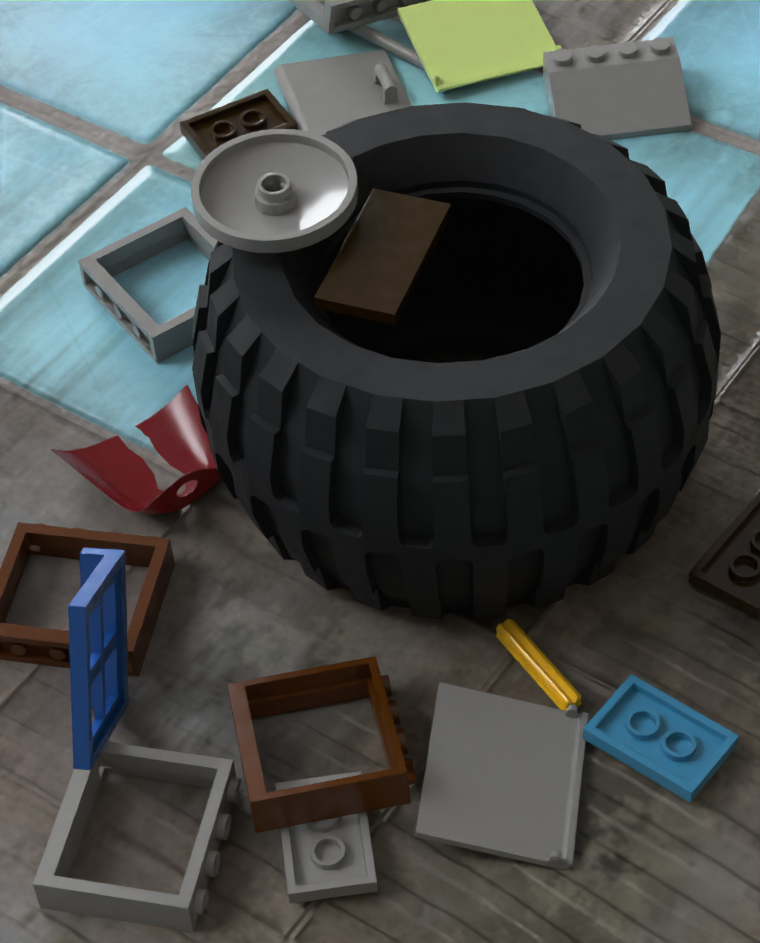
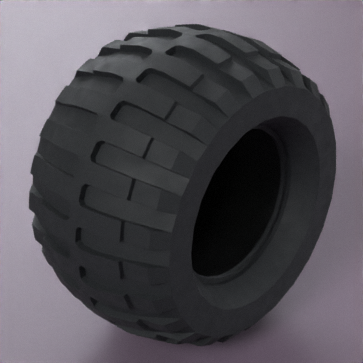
(489, 472)

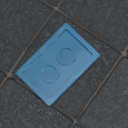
(660, 737)

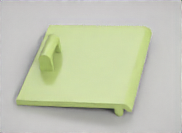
(476, 39)

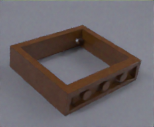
(50, 645)
(308, 690)

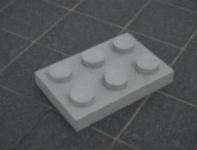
(327, 855)

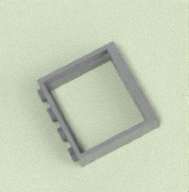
(100, 267)
(130, 904)

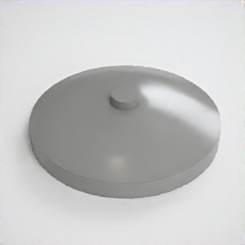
(274, 190)

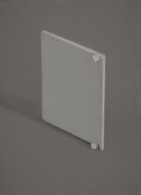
(340, 89)
(503, 777)

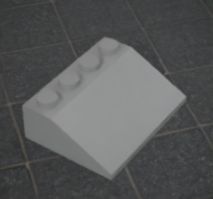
(619, 88)

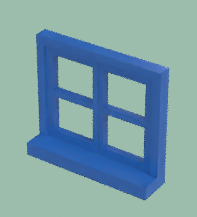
(98, 652)

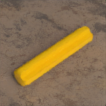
(537, 665)

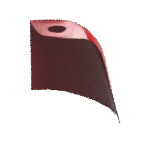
(127, 478)

